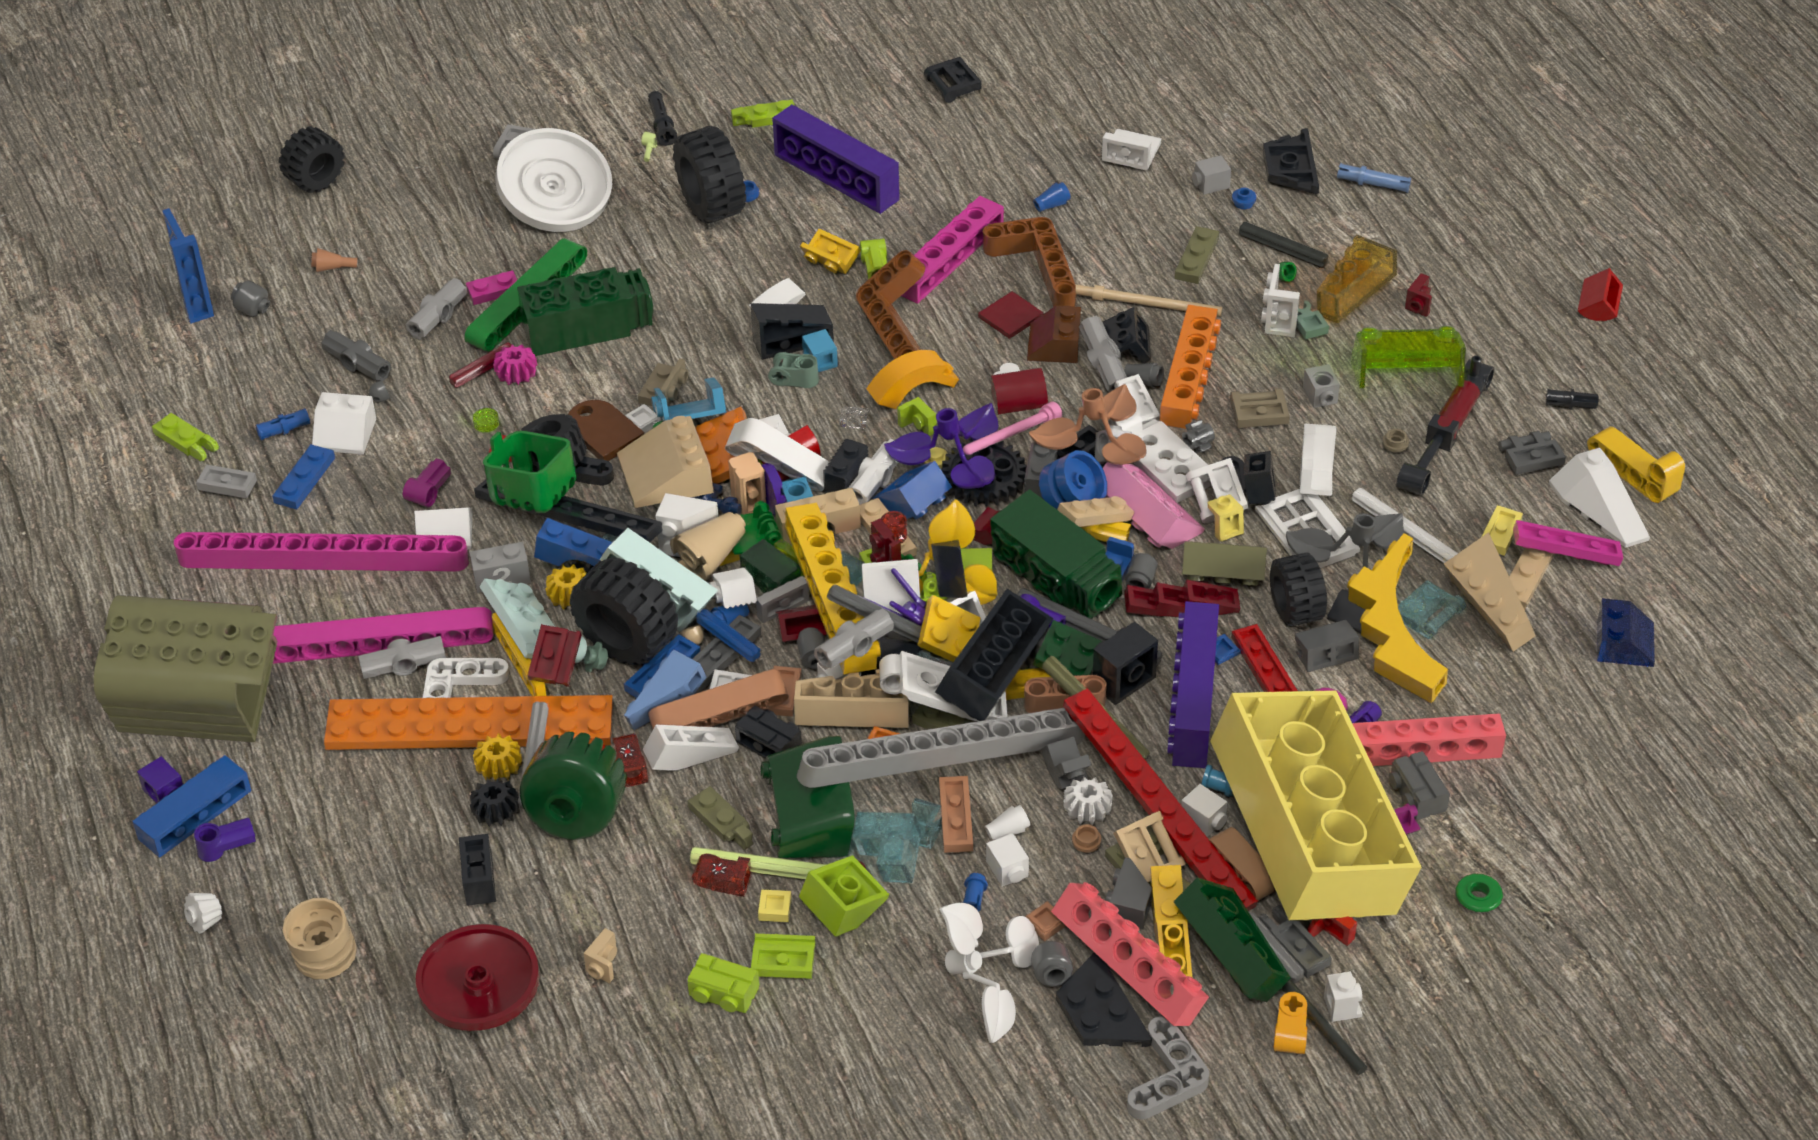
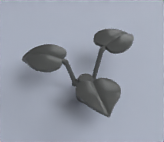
(1365, 529)

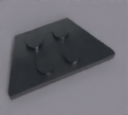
(1292, 162)
(1099, 1007)

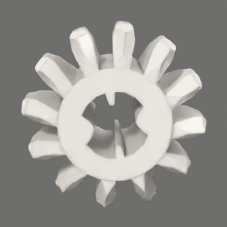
(1087, 800)

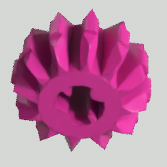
(515, 364)

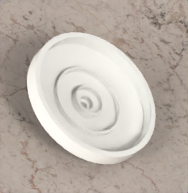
(553, 180)

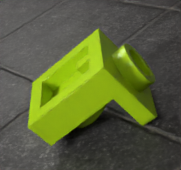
(918, 413)

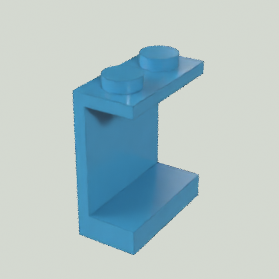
(711, 406)

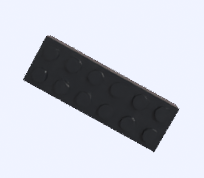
(993, 655)

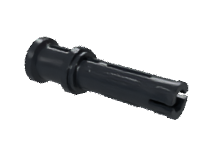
(662, 122)

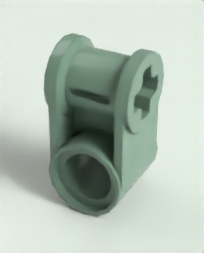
(796, 369)

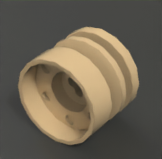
(319, 938)

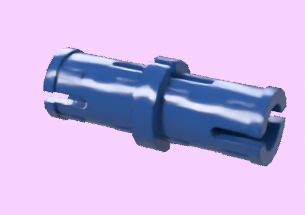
(282, 424)

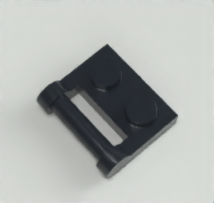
(958, 74)

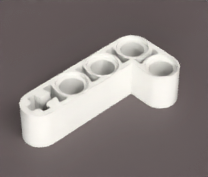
(778, 450)

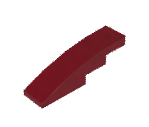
(1171, 599)

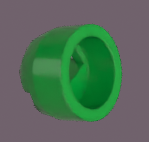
(1287, 269)

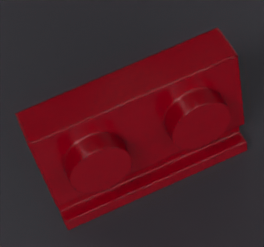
(883, 543)
(554, 655)

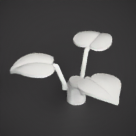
(964, 929)

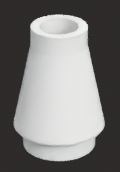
(1010, 821)

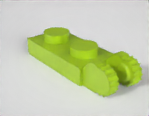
(184, 436)

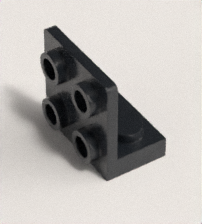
(1131, 333)

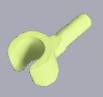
(650, 142)

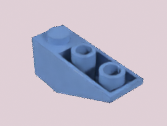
(674, 680)

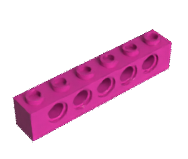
(953, 245)

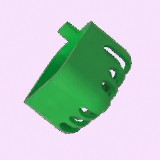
(539, 488)

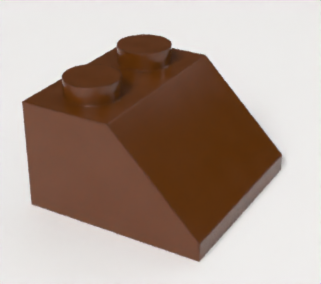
(1055, 335)

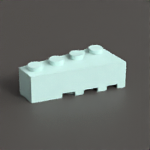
(684, 587)

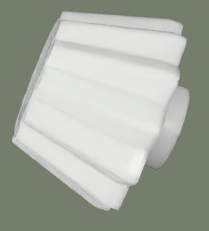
(202, 911)

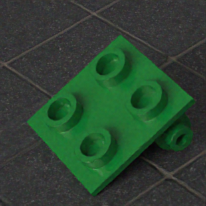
(758, 526)

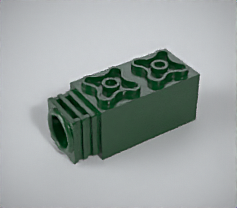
(584, 309)
(1055, 555)

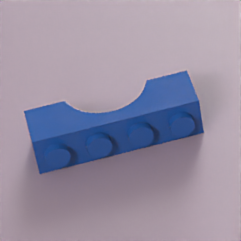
(562, 543)

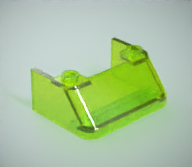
(1408, 350)

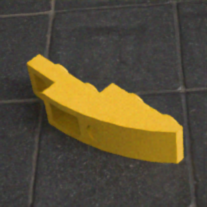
(1168, 920)

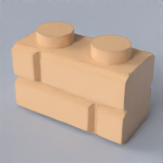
(747, 481)

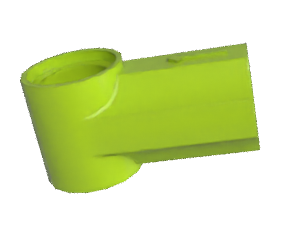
(873, 254)

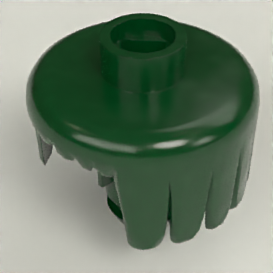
(572, 786)

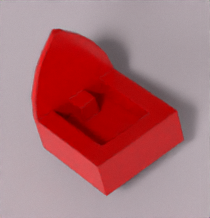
(1340, 928)

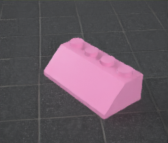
(1153, 508)

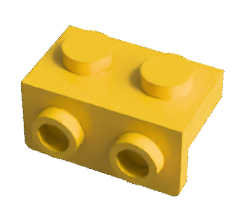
(830, 251)

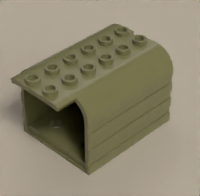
(185, 667)

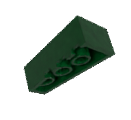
(1233, 937)

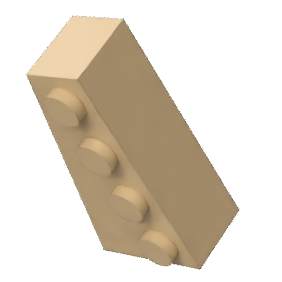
(1487, 586)
(849, 702)

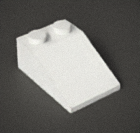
(882, 586)

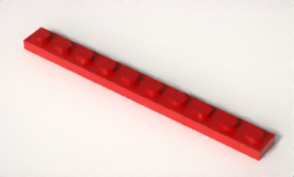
(1153, 794)

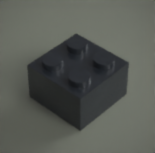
(1126, 661)

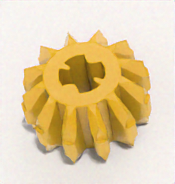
(560, 584)
(497, 757)

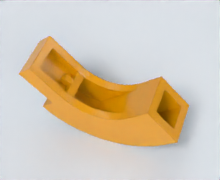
(906, 373)

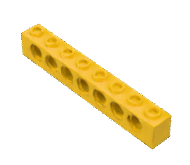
(822, 569)

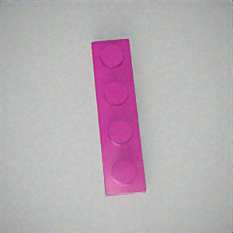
(1567, 543)

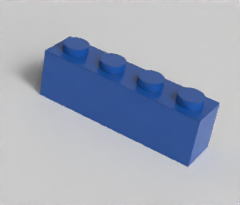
(191, 805)

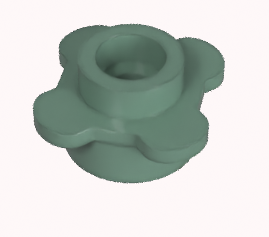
(595, 657)

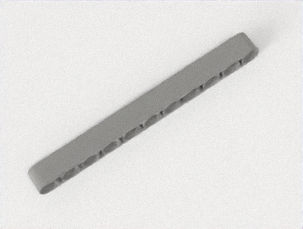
(935, 747)

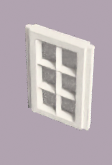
(1302, 511)

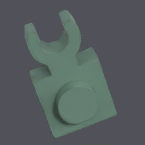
(1311, 323)

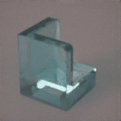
(929, 819)

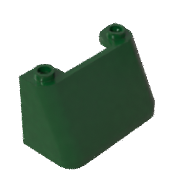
(808, 819)

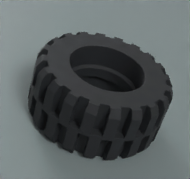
(709, 174)
(624, 611)

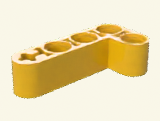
(1650, 476)

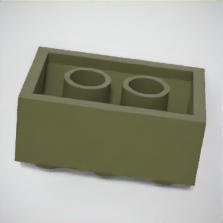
(1224, 562)

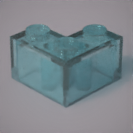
(892, 839)

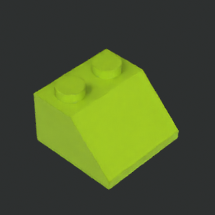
(842, 894)

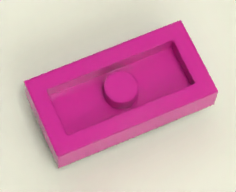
(490, 287)

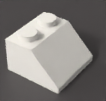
(343, 422)
(680, 515)

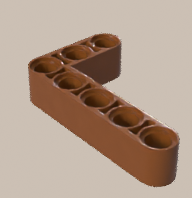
(1040, 237)
(881, 291)

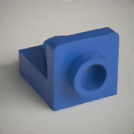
(1120, 552)

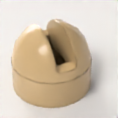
(693, 634)

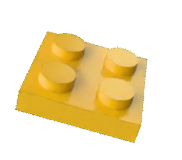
(946, 628)

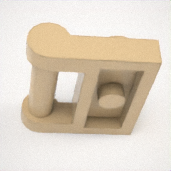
(1139, 847)

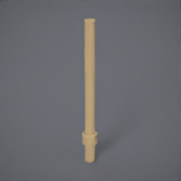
(1099, 293)

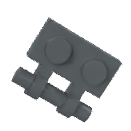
(1532, 452)

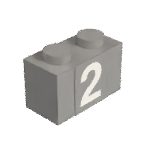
(500, 562)

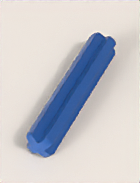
(728, 635)

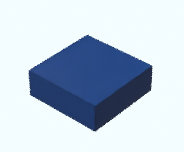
(1225, 649)

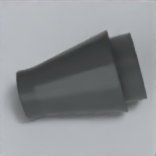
(1150, 373)

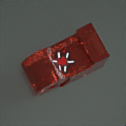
(628, 750)
(723, 874)

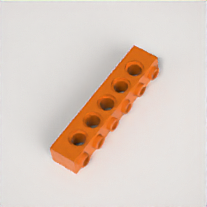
(1189, 366)

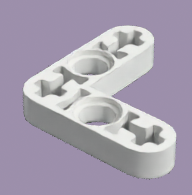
(446, 679)

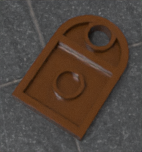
(605, 428)

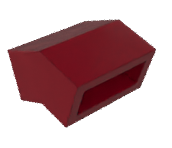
(983, 527)

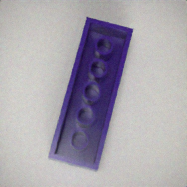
(836, 158)
(1193, 685)

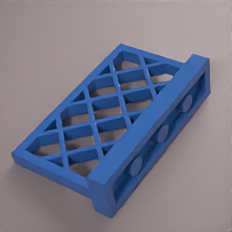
(189, 271)

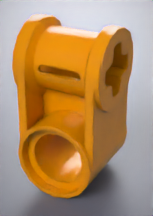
(1291, 1024)

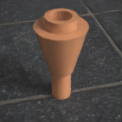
(326, 260)

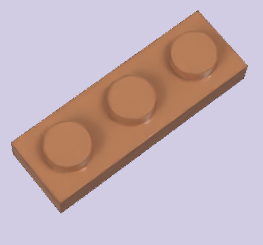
(956, 814)

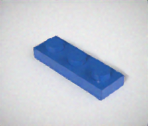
(303, 476)
(681, 644)

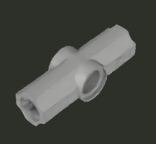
(436, 308)
(1102, 351)
(853, 639)
(401, 657)

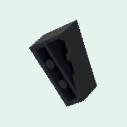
(781, 326)

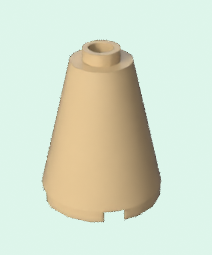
(708, 544)

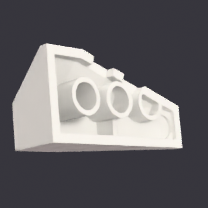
(1597, 491)

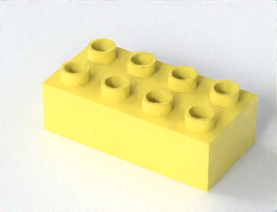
(1314, 805)

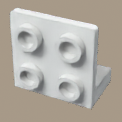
(1130, 148)
(1281, 307)

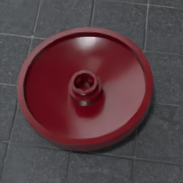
(477, 977)

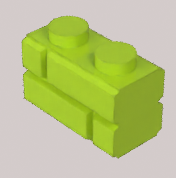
(723, 983)

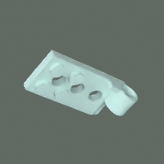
(521, 614)

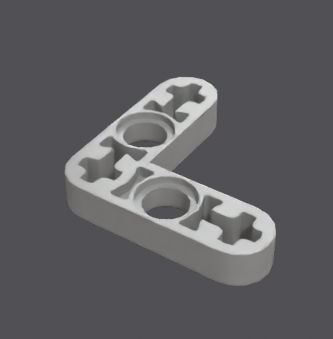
(1176, 1077)

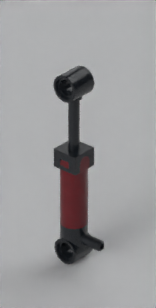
(1444, 426)

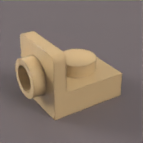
(600, 955)

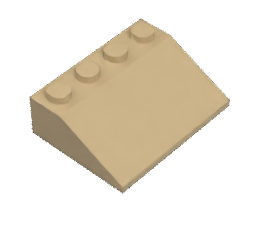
(667, 462)

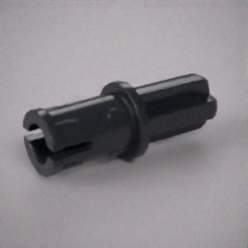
(1572, 399)

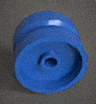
(1072, 479)

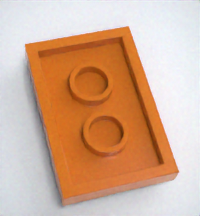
(714, 437)

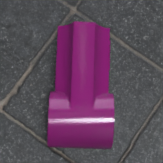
(425, 487)

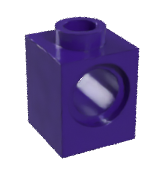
(159, 779)

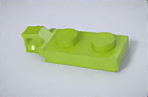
(758, 114)

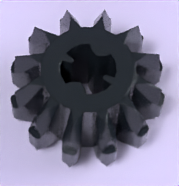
(494, 802)

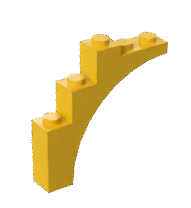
(1398, 654)

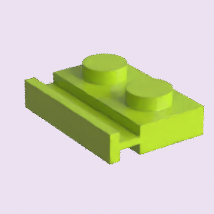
(783, 955)

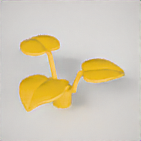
(957, 524)

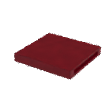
(1010, 314)

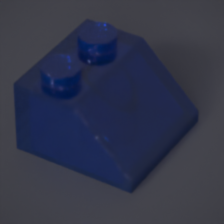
(1624, 634)

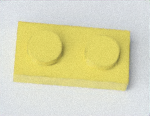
(1501, 527)

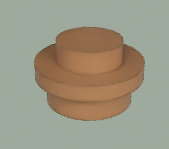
(1086, 838)

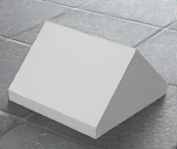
(445, 522)

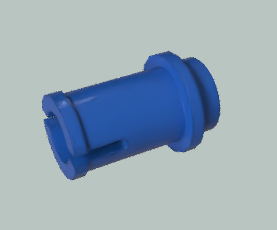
(975, 886)

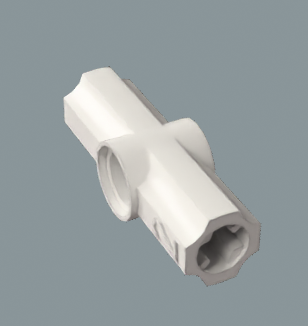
(873, 473)

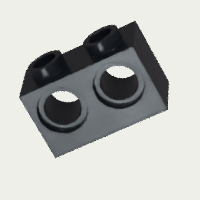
(477, 869)

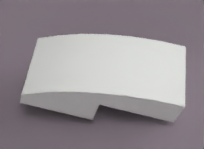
(781, 293)

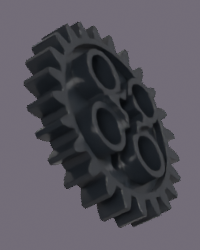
(1008, 478)

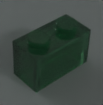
(769, 566)

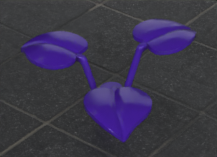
(916, 446)

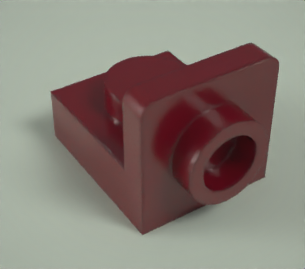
(1418, 296)

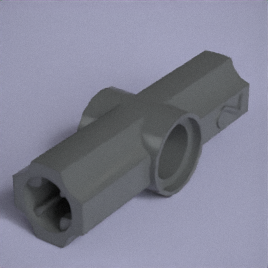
(356, 355)

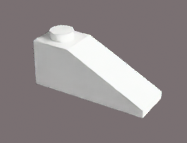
(684, 746)

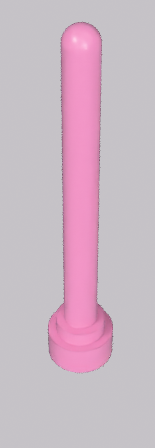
(1047, 412)

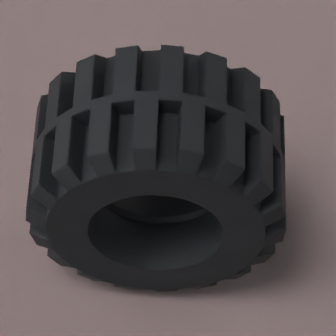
(311, 159)
(558, 426)
(1298, 589)

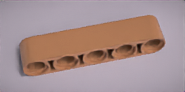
(723, 702)

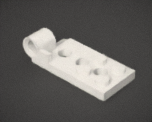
(1166, 445)
(906, 674)

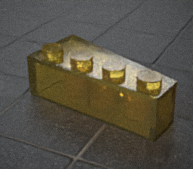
(1356, 278)

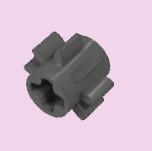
(1198, 436)

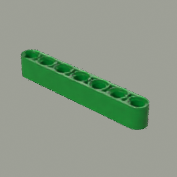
(504, 313)

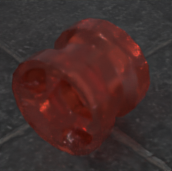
(897, 524)

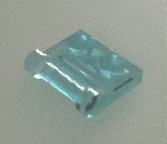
(1424, 603)

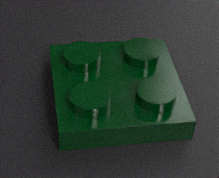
(1069, 647)

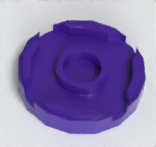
(773, 487)

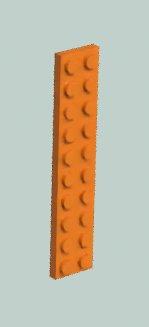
(459, 720)

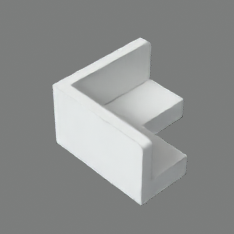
(1317, 459)

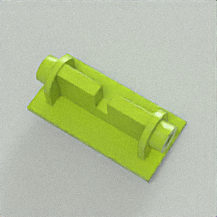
(929, 587)

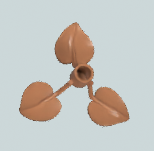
(1117, 406)

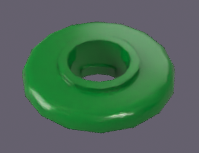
(1483, 884)

